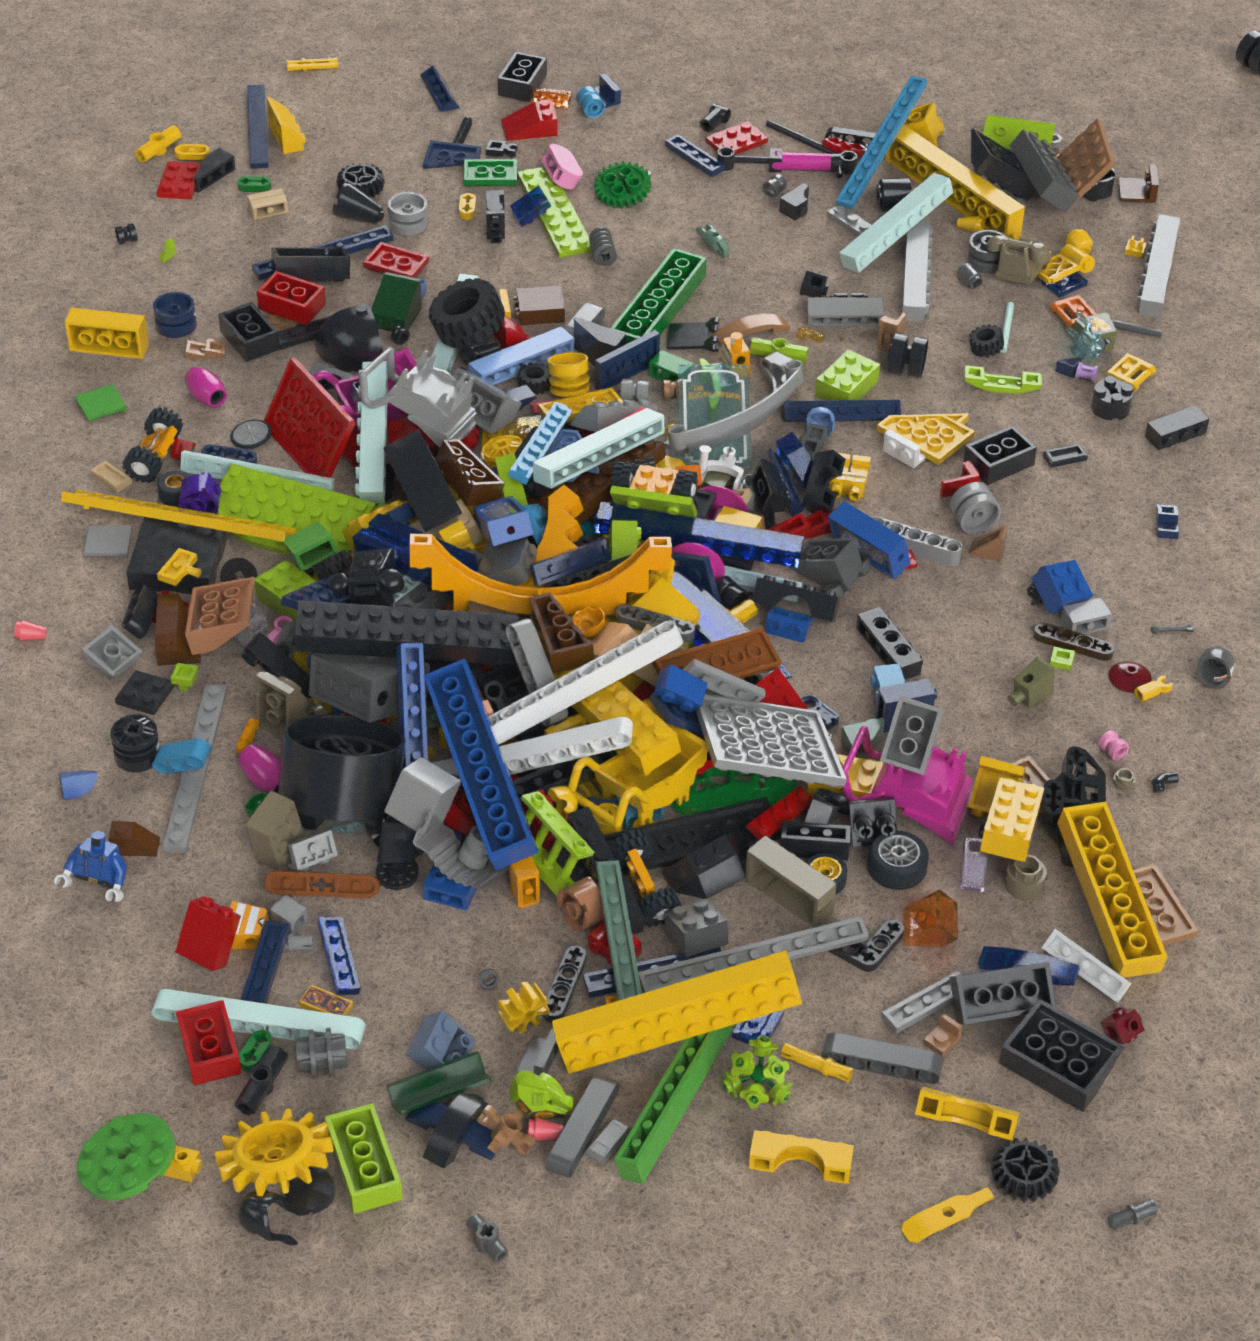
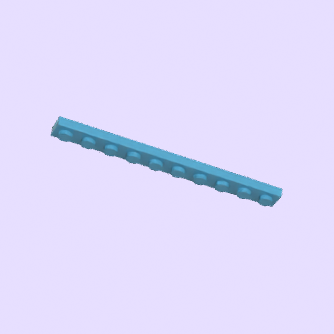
(881, 142)

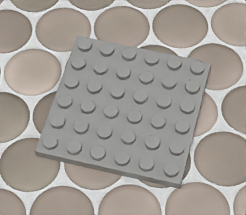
(769, 740)

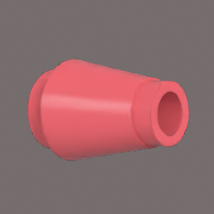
(29, 631)
(543, 1129)

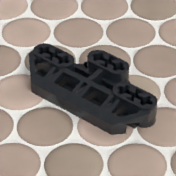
(1069, 791)

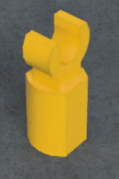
(1152, 689)

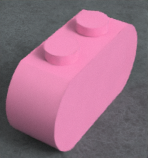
(562, 166)

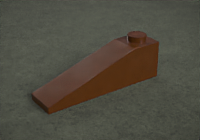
(170, 637)

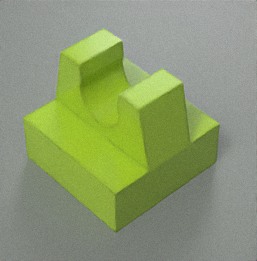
(184, 676)

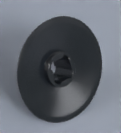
(235, 565)

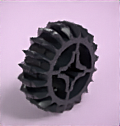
(364, 177)
(1040, 1167)

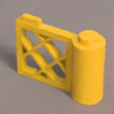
(1070, 258)

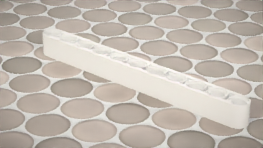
(585, 680)
(560, 746)

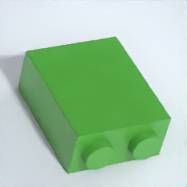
(310, 546)

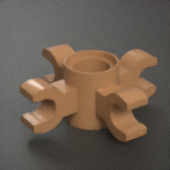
(506, 1130)

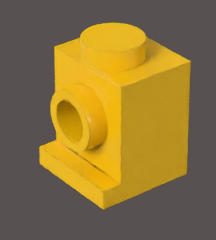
(185, 1164)

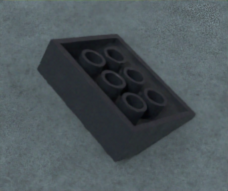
(999, 165)
(1060, 1055)

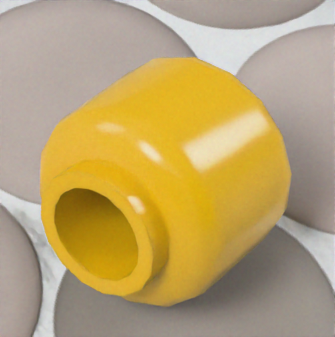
(1080, 239)

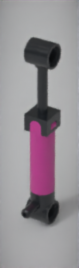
(841, 163)

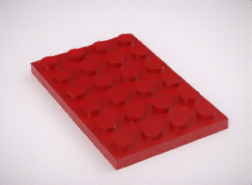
(308, 421)

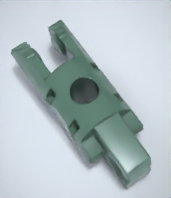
(714, 240)

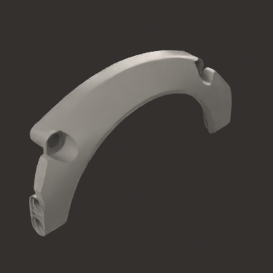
(784, 377)

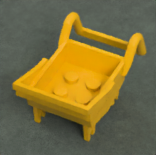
(645, 792)

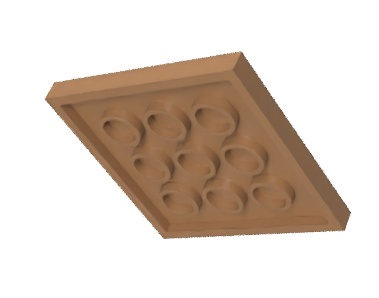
(1088, 158)

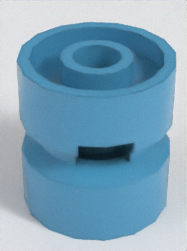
(590, 102)

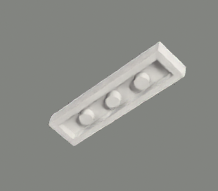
(1090, 967)

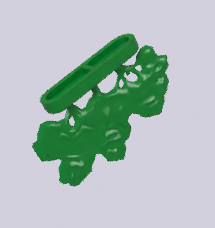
(733, 792)

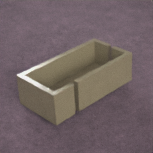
(799, 885)

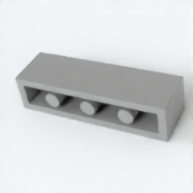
(844, 311)

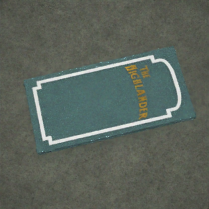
(709, 396)

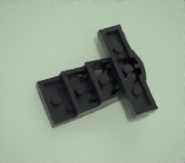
(515, 690)

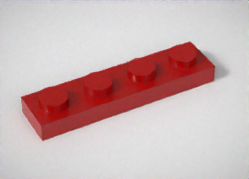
(785, 810)

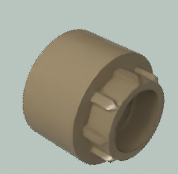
(1026, 878)

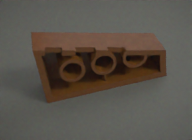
(468, 474)

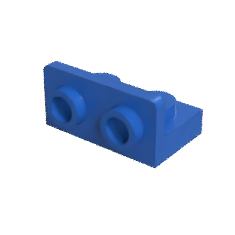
(788, 624)

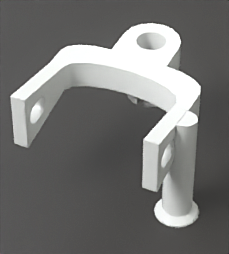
(725, 464)

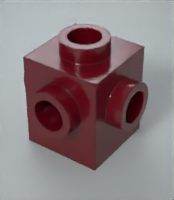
(1123, 1025)

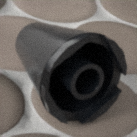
(357, 205)

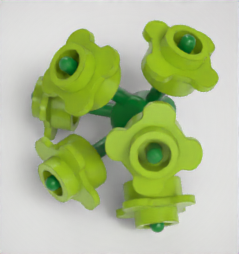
(772, 1070)

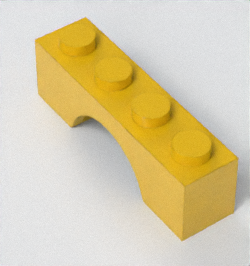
(958, 1109)
(773, 1149)

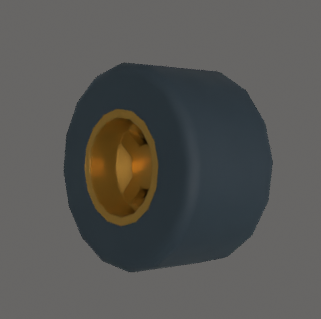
(170, 486)

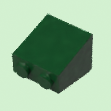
(397, 302)

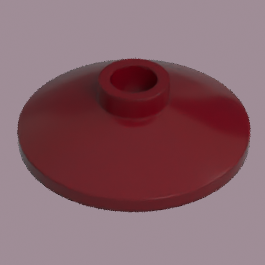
(1129, 675)

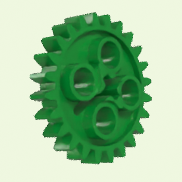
(613, 191)

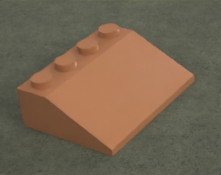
(218, 613)

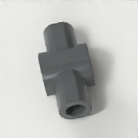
(487, 1237)

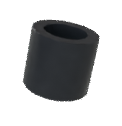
(892, 191)

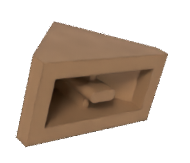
(990, 545)

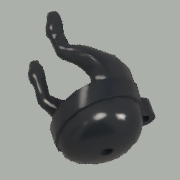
(254, 1215)

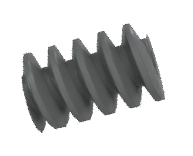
(602, 246)

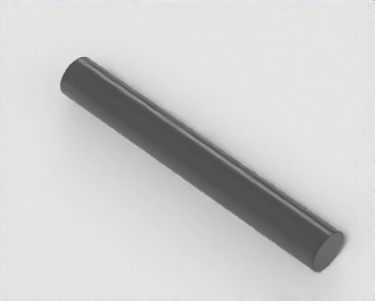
(1138, 329)

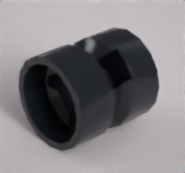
(730, 592)

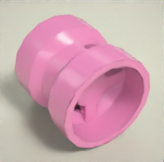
(1113, 745)

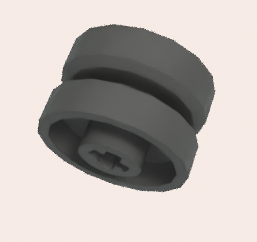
(978, 252)

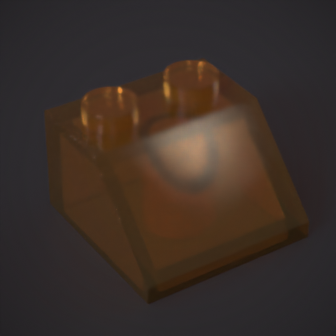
(931, 921)

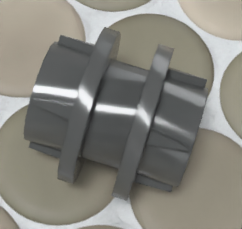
(321, 1053)

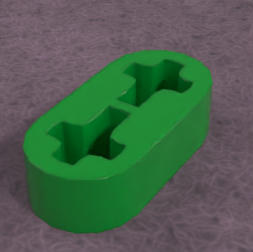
(254, 184)
(252, 1049)

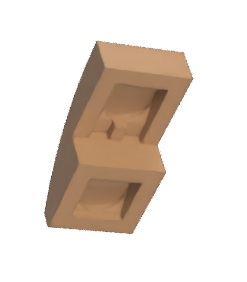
(211, 350)

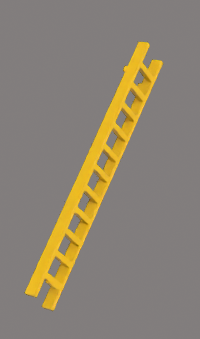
(178, 515)

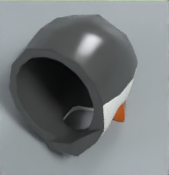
(1213, 664)

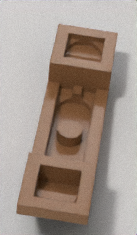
(753, 324)

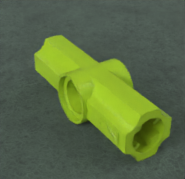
(765, 347)

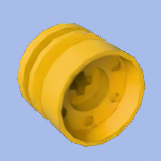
(568, 374)
(500, 447)

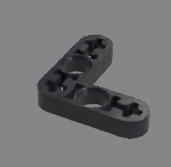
(870, 950)

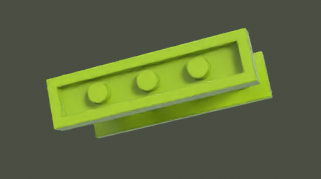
(566, 836)

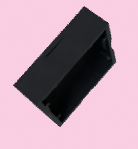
(158, 543)

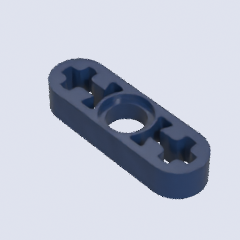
(223, 451)

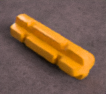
(247, 735)

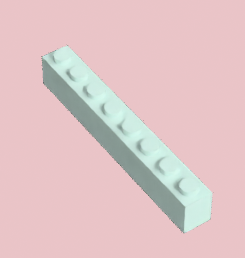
(896, 222)
(372, 439)
(598, 448)

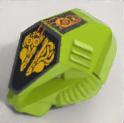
(539, 1096)

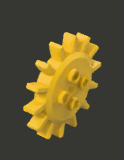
(293, 1142)

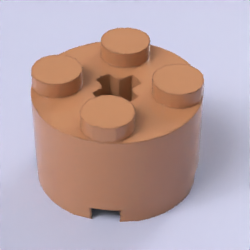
(581, 904)

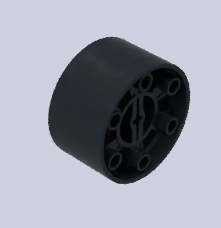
(340, 766)

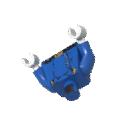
(96, 863)

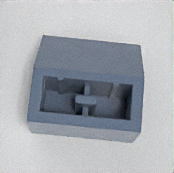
(439, 1041)

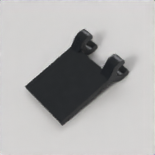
(694, 335)

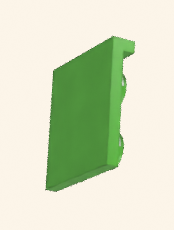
(100, 402)

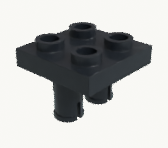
(870, 819)

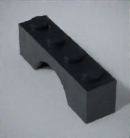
(822, 605)

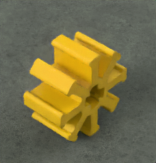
(523, 1007)

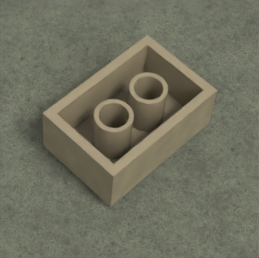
(272, 828)

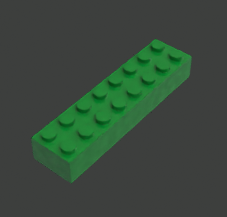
(662, 295)

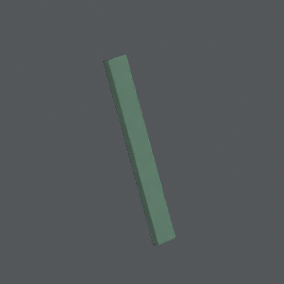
(618, 929)

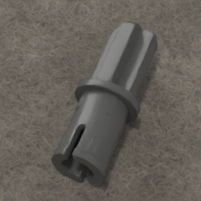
(1132, 1214)

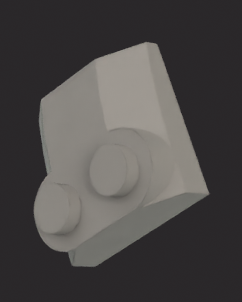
(111, 652)

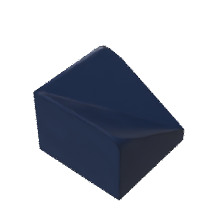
(1068, 366)

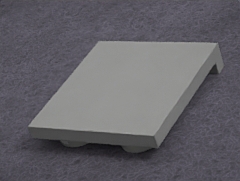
(108, 541)

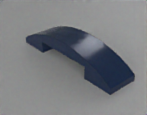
(477, 1137)

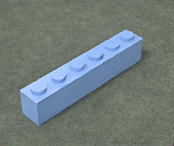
(507, 362)

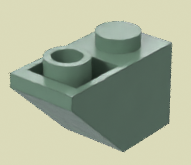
(850, 732)

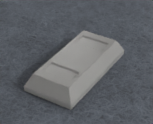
(608, 1142)

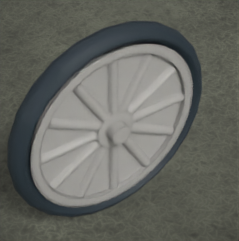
(251, 434)

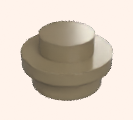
(1124, 778)

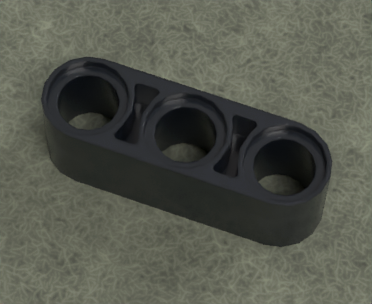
(140, 611)

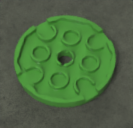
(114, 1178)

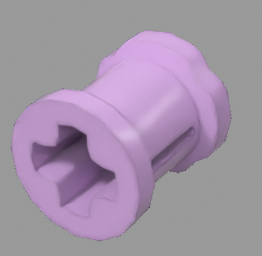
(1086, 372)

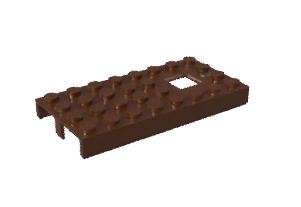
(596, 487)

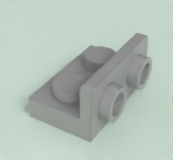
(312, 850)

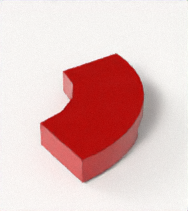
(840, 146)

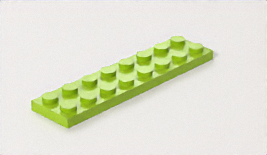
(561, 219)

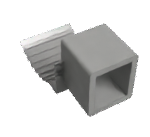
(421, 803)

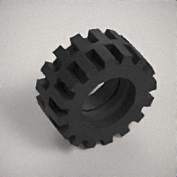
(986, 340)
(534, 371)
(332, 565)

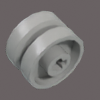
(408, 213)
(975, 508)

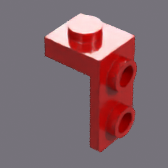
(969, 475)

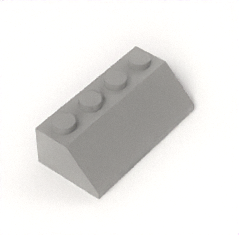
(491, 404)
(602, 415)

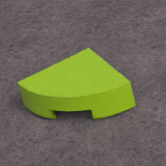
(168, 251)

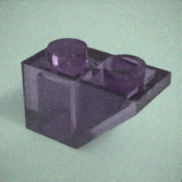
(972, 865)

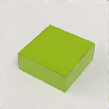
(1062, 658)

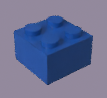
(1061, 585)

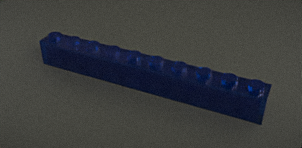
(718, 536)

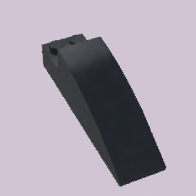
(422, 480)

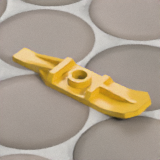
(934, 1220)

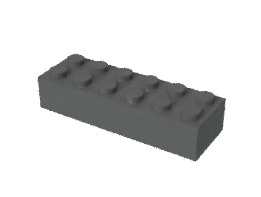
(1044, 170)

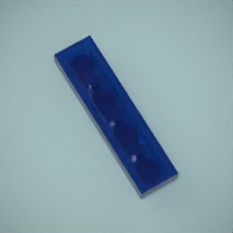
(339, 956)

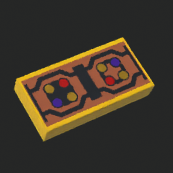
(325, 1001)

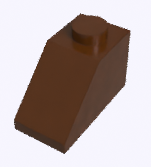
(133, 839)

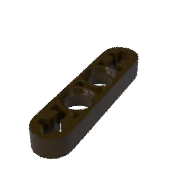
(1074, 640)

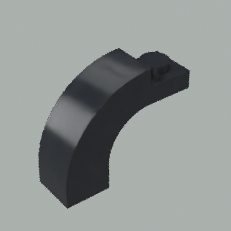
(453, 1128)

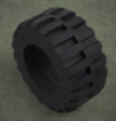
(466, 313)

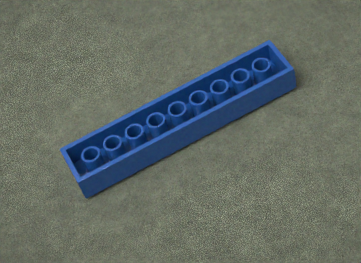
(481, 765)

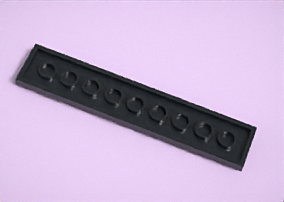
(683, 835)

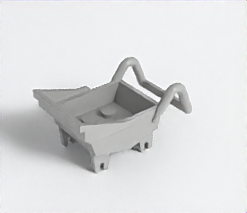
(428, 395)

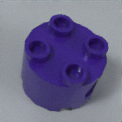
(200, 493)

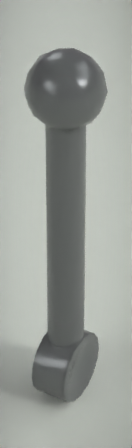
(1189, 628)

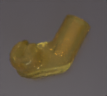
(811, 333)

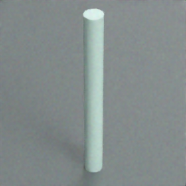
(1007, 324)

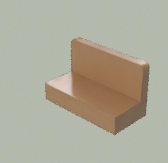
(887, 331)

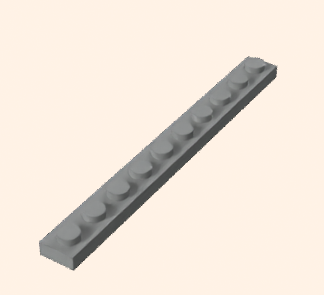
(192, 781)
(797, 946)

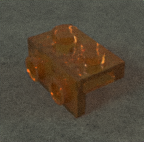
(559, 97)

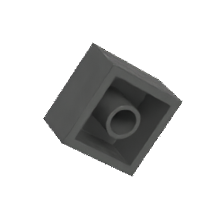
(696, 927)

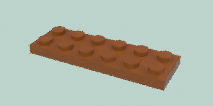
(736, 655)

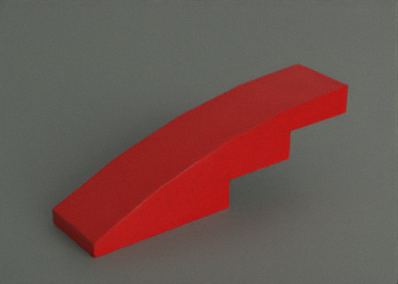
(809, 526)

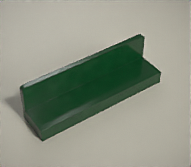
(437, 1083)

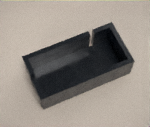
(311, 263)

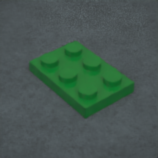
(490, 172)

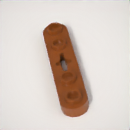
(299, 884)

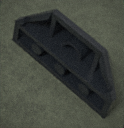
(710, 867)

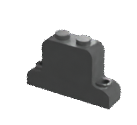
(508, 561)

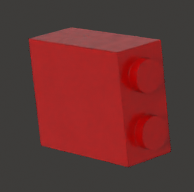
(208, 933)

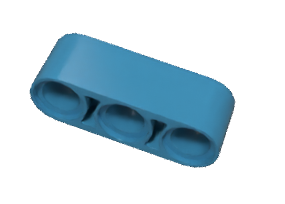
(182, 756)

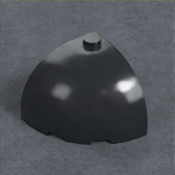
(349, 338)

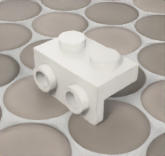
(902, 449)

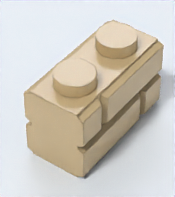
(267, 204)

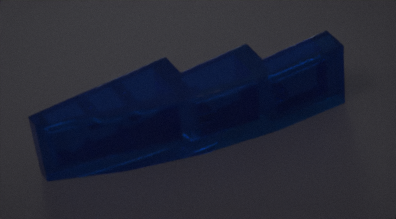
(994, 958)

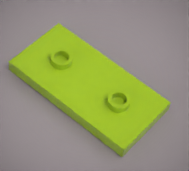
(1006, 129)
(654, 501)

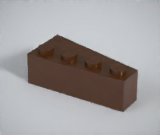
(560, 638)

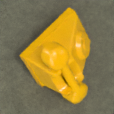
(925, 122)

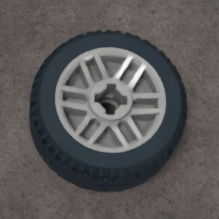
(898, 860)

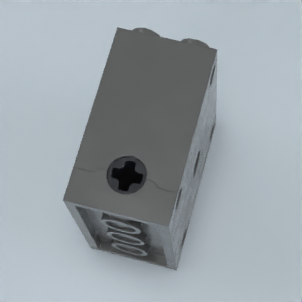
(357, 684)

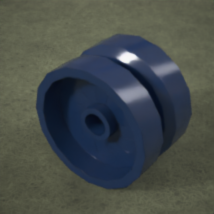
(175, 314)

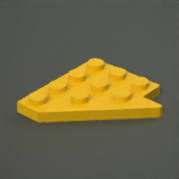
(935, 433)

